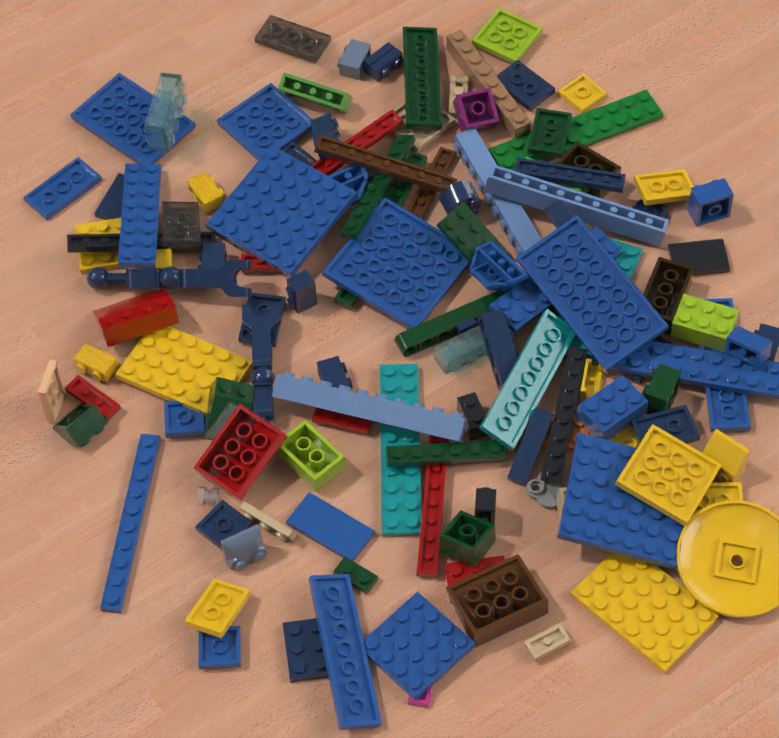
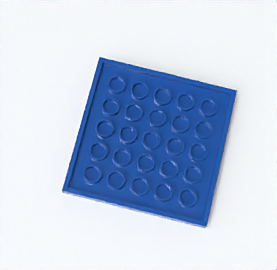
(281, 210)
(398, 265)
(608, 517)

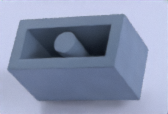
(352, 60)

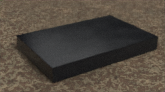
(704, 255)

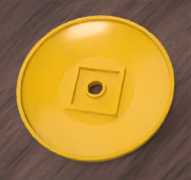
(706, 552)

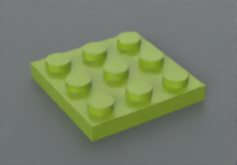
(507, 36)

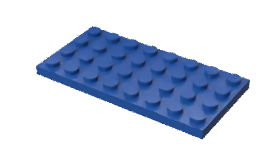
(592, 293)

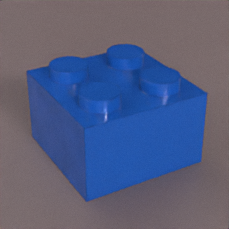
(710, 202)

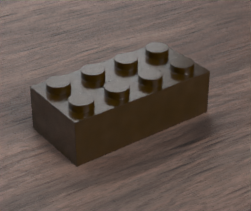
(666, 288)

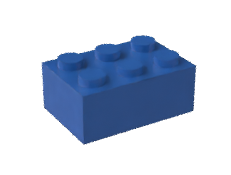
(612, 409)

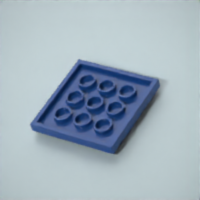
(266, 121)
(417, 646)

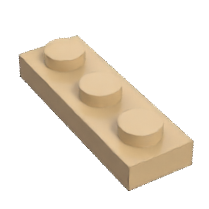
(267, 522)

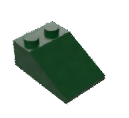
(223, 400)

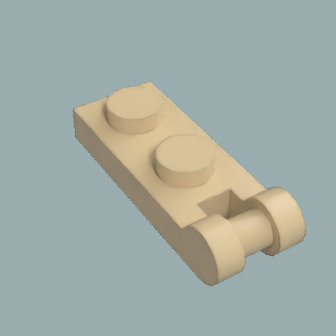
(455, 90)

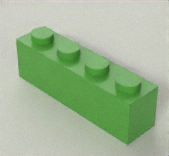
(315, 93)

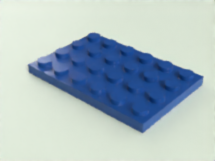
(119, 117)

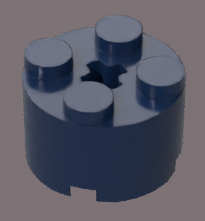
(457, 193)

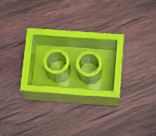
(704, 322)
(311, 456)

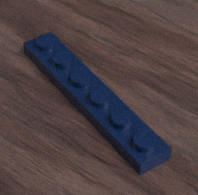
(571, 175)

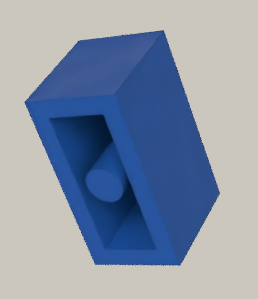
(748, 346)

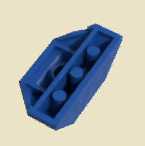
(354, 178)
(495, 268)

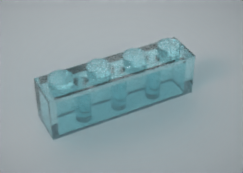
(460, 350)

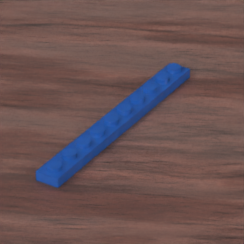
(130, 524)

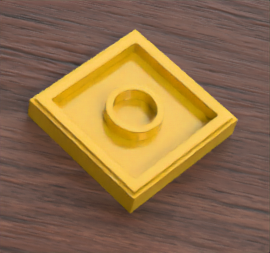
(582, 93)

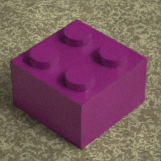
(476, 110)

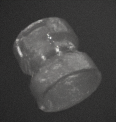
(208, 496)

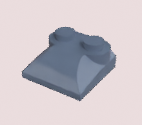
(244, 548)

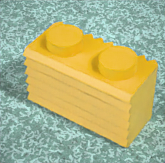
(205, 192)
(96, 363)

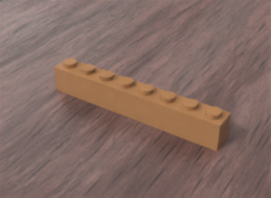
(482, 77)

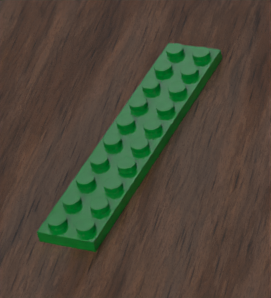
(588, 128)

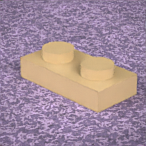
(547, 642)

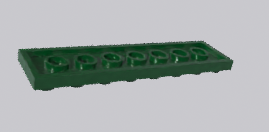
(421, 78)

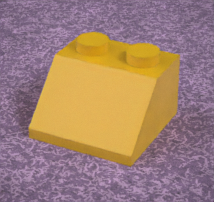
(728, 453)

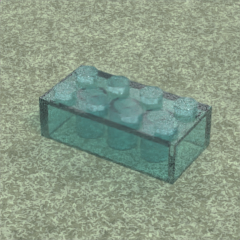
(165, 112)

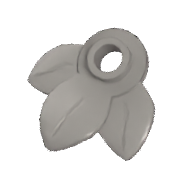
(547, 491)

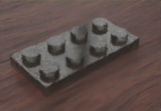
(293, 39)
(181, 224)

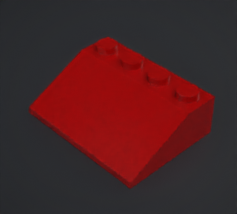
(136, 316)
(240, 452)

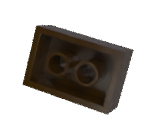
(584, 157)

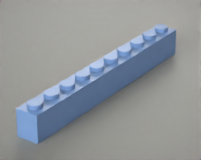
(589, 208)
(509, 212)
(369, 407)

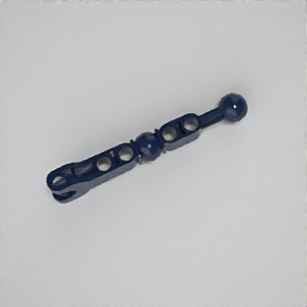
(173, 278)
(262, 376)

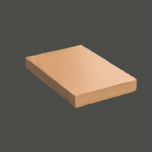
(52, 392)

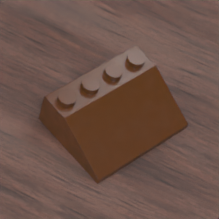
(497, 600)

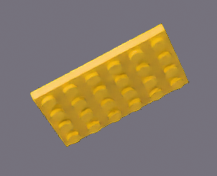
(180, 367)
(644, 608)

